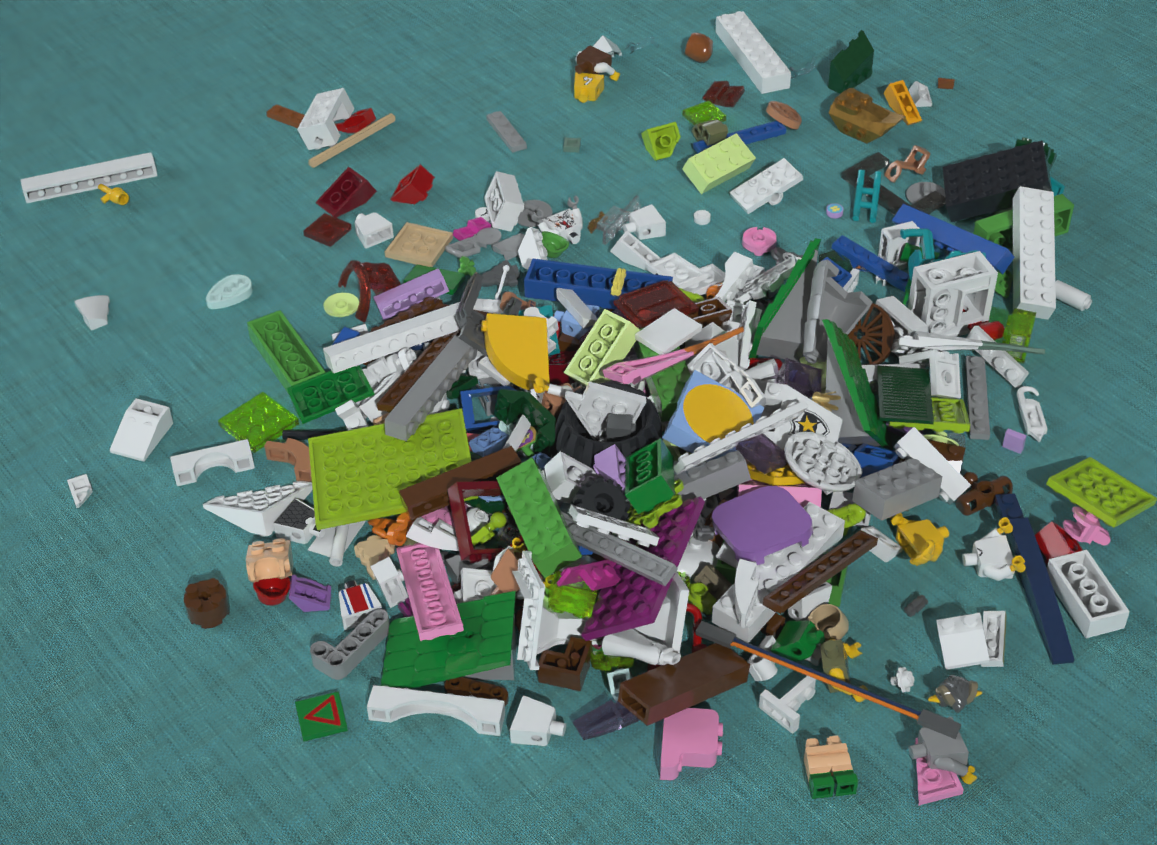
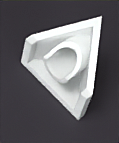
(607, 46)

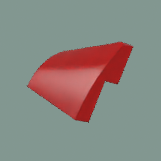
(357, 121)

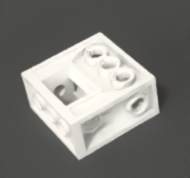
(949, 288)

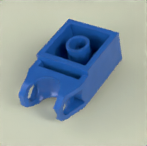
(872, 457)

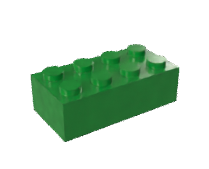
(649, 476)

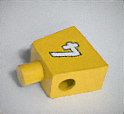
(588, 86)

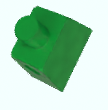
(798, 640)

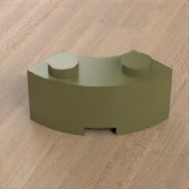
(710, 131)

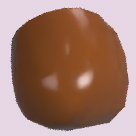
(699, 47)

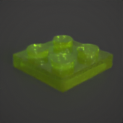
(703, 112)

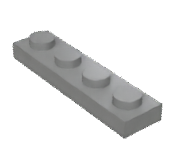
(506, 131)

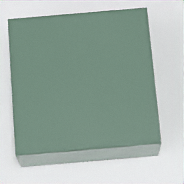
(572, 145)

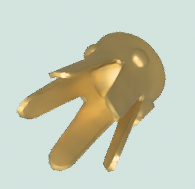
(823, 399)

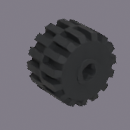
(603, 499)

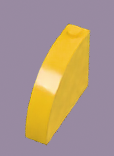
(517, 347)

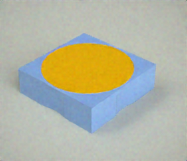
(707, 413)

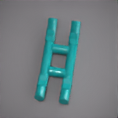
(858, 204)

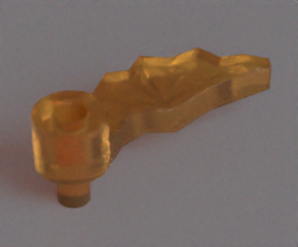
(593, 224)

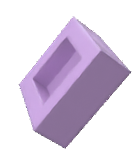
(1014, 441)

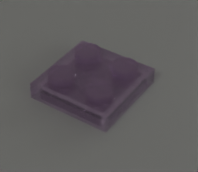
(762, 453)

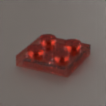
(327, 230)

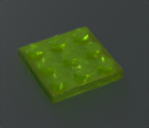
(258, 421)

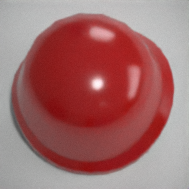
(272, 590)

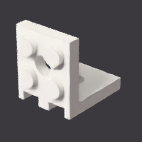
(941, 366)

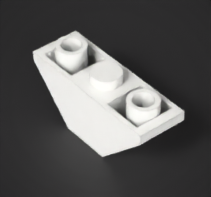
(532, 247)

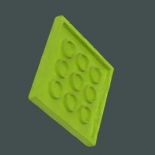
(947, 414)
(1101, 492)

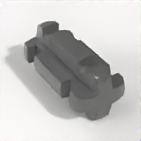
(916, 605)

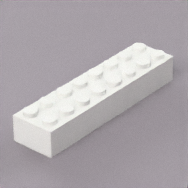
(753, 52)
(1034, 252)
(777, 570)

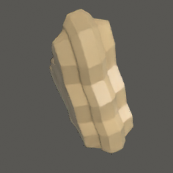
(373, 551)

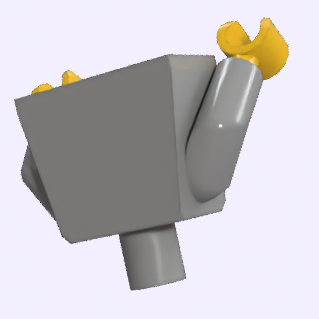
(943, 753)

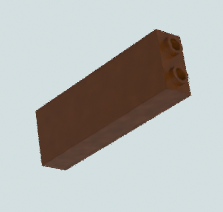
(684, 684)

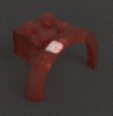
(370, 276)

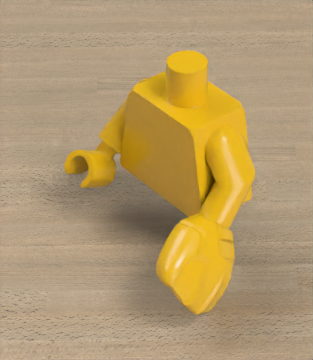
(919, 539)

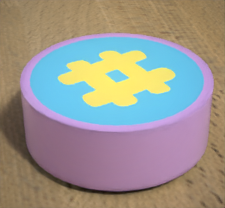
(834, 211)

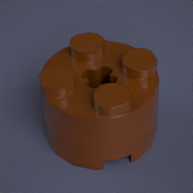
(206, 603)

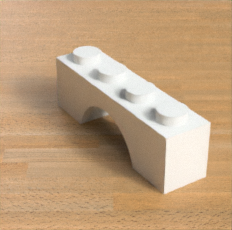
(232, 455)

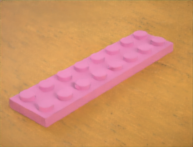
(429, 591)

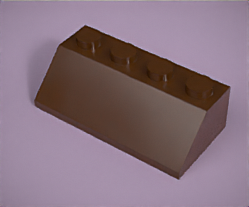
(710, 311)

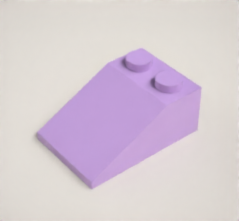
(611, 465)

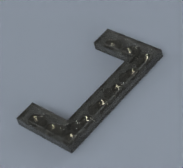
(887, 198)

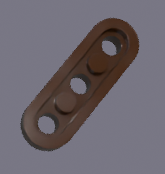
(466, 687)

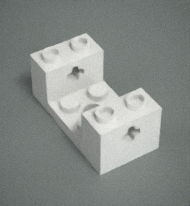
(318, 123)

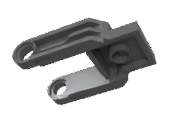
(470, 320)

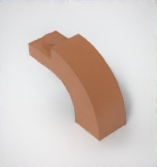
(293, 453)

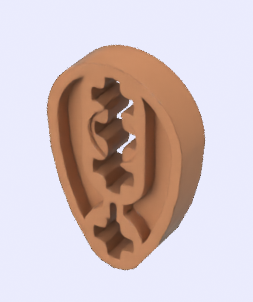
(784, 114)

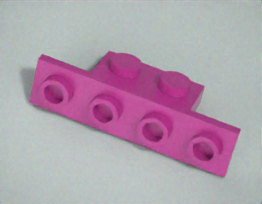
(595, 575)

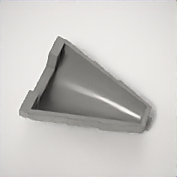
(829, 302)

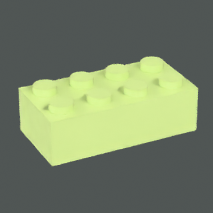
(718, 163)
(603, 347)

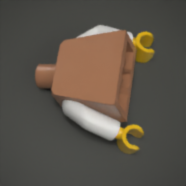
(554, 397)
(503, 566)

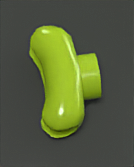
(701, 598)

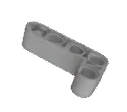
(342, 659)

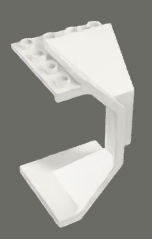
(545, 628)

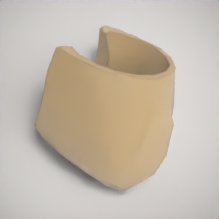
(830, 621)

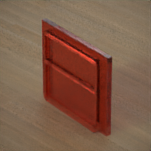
(653, 302)

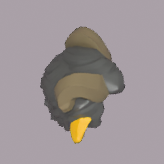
(955, 692)

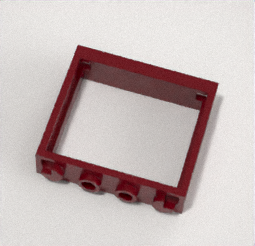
(456, 494)

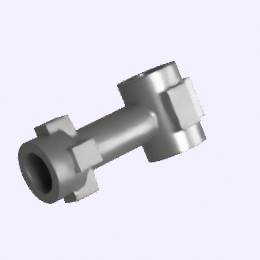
(703, 532)

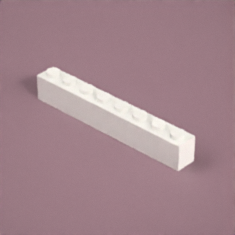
(88, 177)
(391, 339)

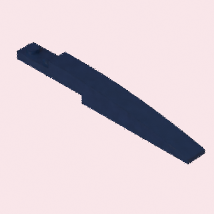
(1036, 581)

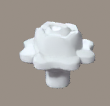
(903, 679)

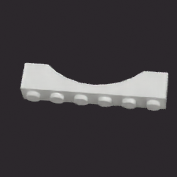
(738, 270)
(391, 704)

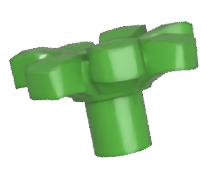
(466, 266)

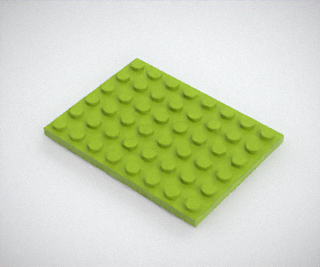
(363, 469)

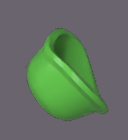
(554, 244)

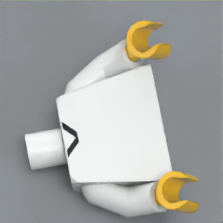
(993, 554)

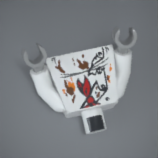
(565, 223)

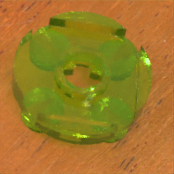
(606, 662)

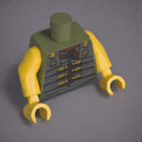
(836, 662)

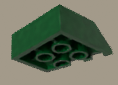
(851, 65)

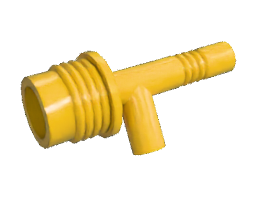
(115, 195)

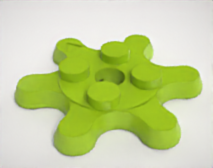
(651, 518)

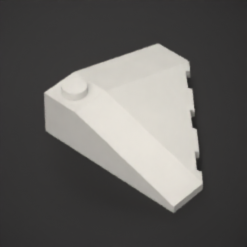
(260, 509)

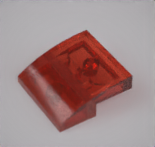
(723, 94)

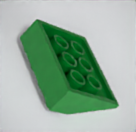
(327, 392)

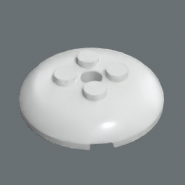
(822, 462)
(697, 556)

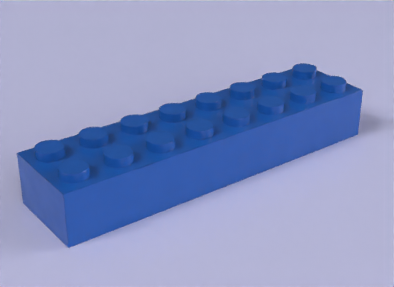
(588, 282)

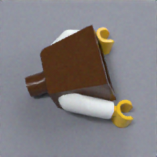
(595, 62)

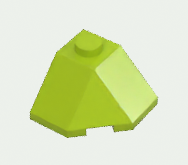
(661, 140)

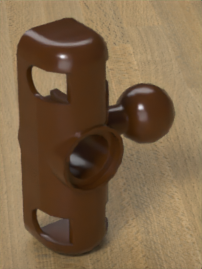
(982, 493)

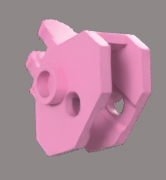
(1086, 528)

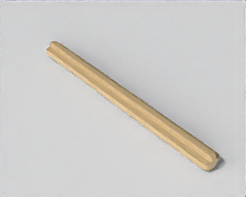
(351, 140)

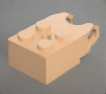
(269, 560)

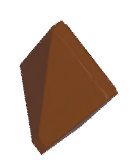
(945, 83)

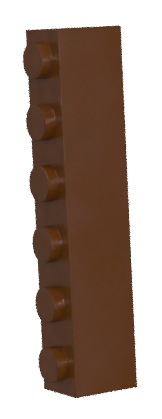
(433, 492)

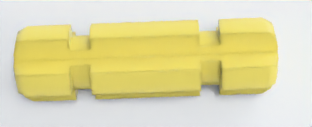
(618, 282)

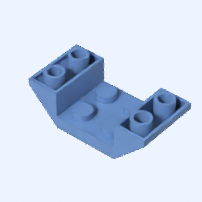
(494, 440)

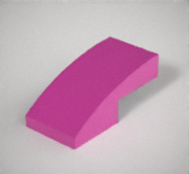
(472, 228)

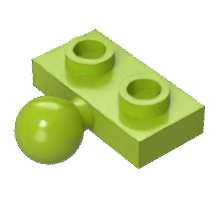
(497, 520)

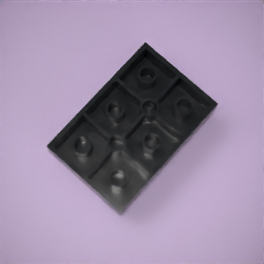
(993, 179)

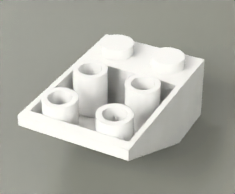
(141, 429)

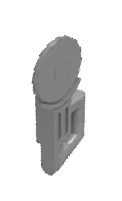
(473, 244)

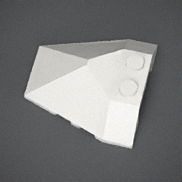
(723, 370)

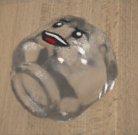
(506, 535)

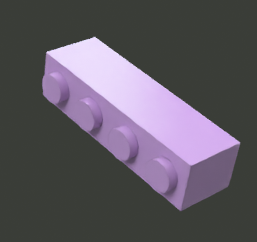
(410, 293)

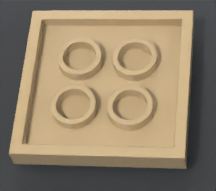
(418, 244)

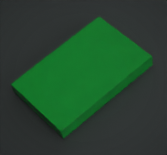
(452, 278)

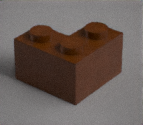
(566, 669)

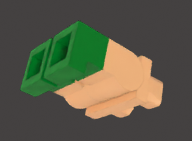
(829, 768)

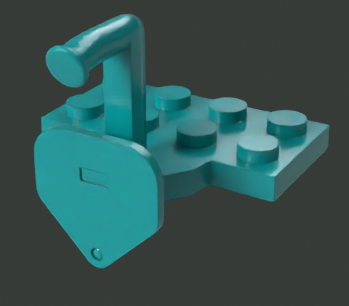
(927, 249)

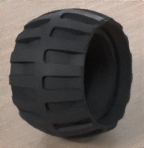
(571, 431)

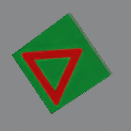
(321, 716)

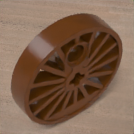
(867, 334)

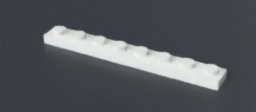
(732, 439)

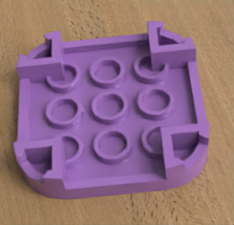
(762, 523)

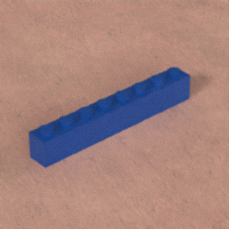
(954, 238)

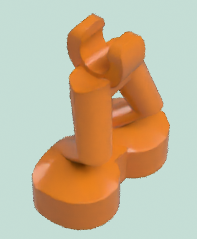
(397, 528)

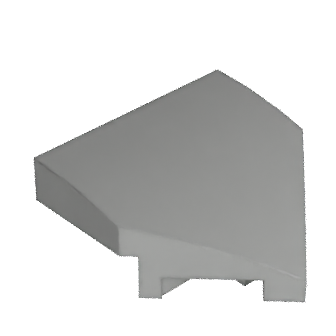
(509, 246)

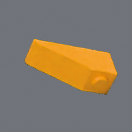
(902, 102)

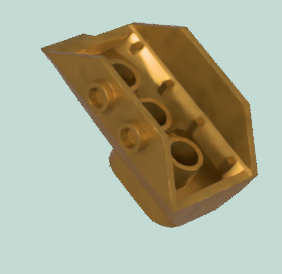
(860, 117)

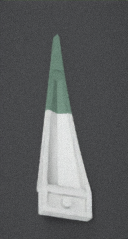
(945, 343)

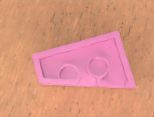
(935, 783)

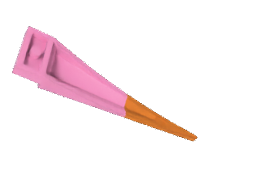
(642, 369)

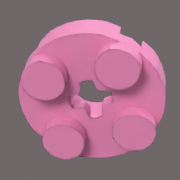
(759, 240)

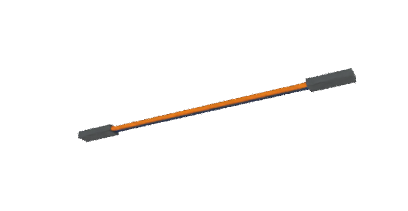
(924, 718)

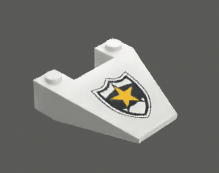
(813, 419)

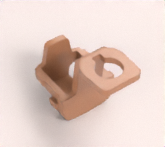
(909, 163)

